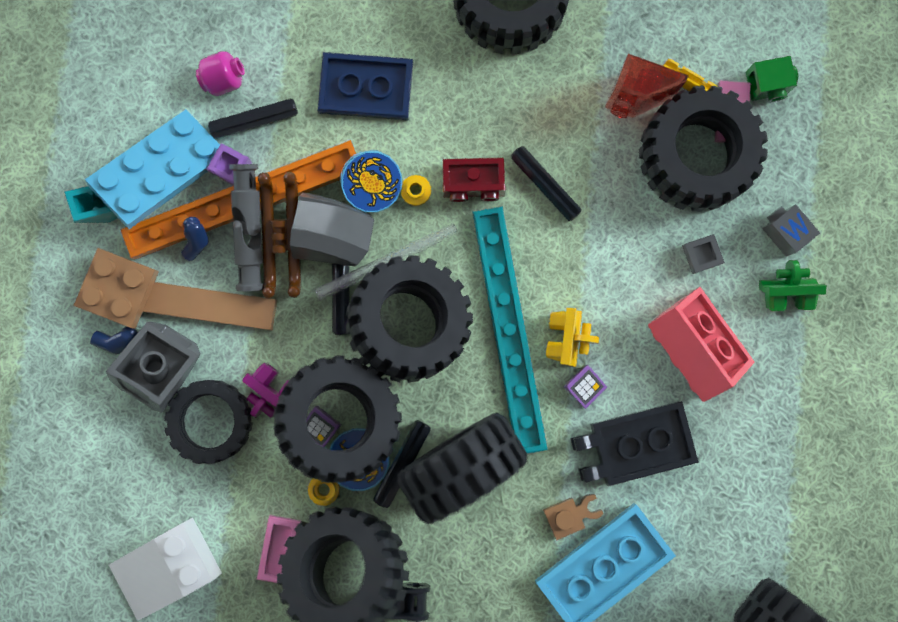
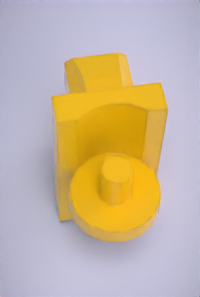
(570, 323)

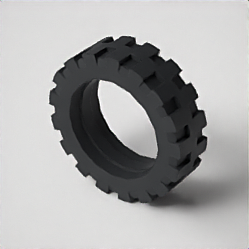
(176, 425)

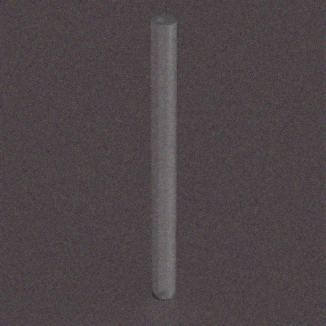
(409, 249)

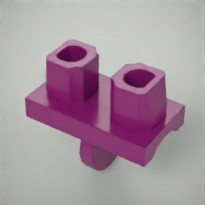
(260, 383)

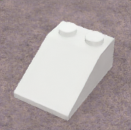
(165, 569)

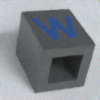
(790, 229)

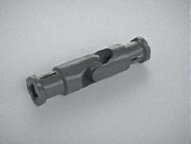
(246, 216)

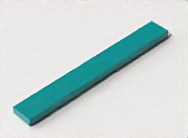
(509, 328)

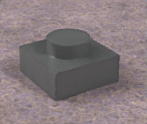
(703, 254)

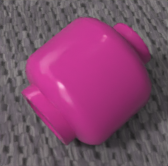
(220, 73)

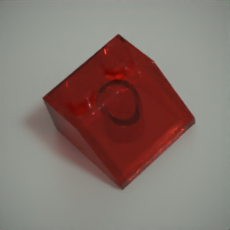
(642, 87)

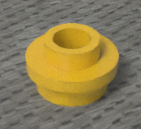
(422, 197)
(319, 499)

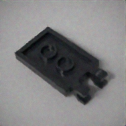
(638, 444)

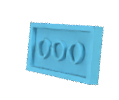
(154, 169)
(605, 567)

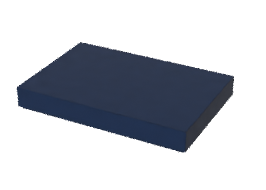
(365, 86)

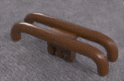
(277, 234)

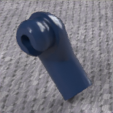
(196, 237)
(116, 343)

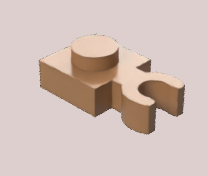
(567, 517)

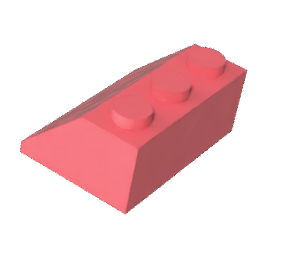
(701, 345)

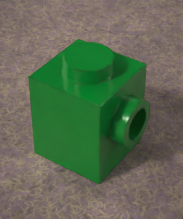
(772, 79)

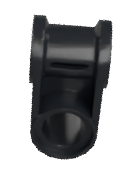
(406, 608)

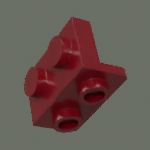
(474, 179)

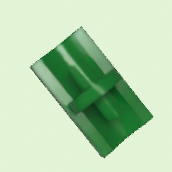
(795, 284)

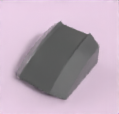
(330, 231)
(154, 365)

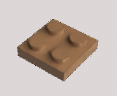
(116, 288)

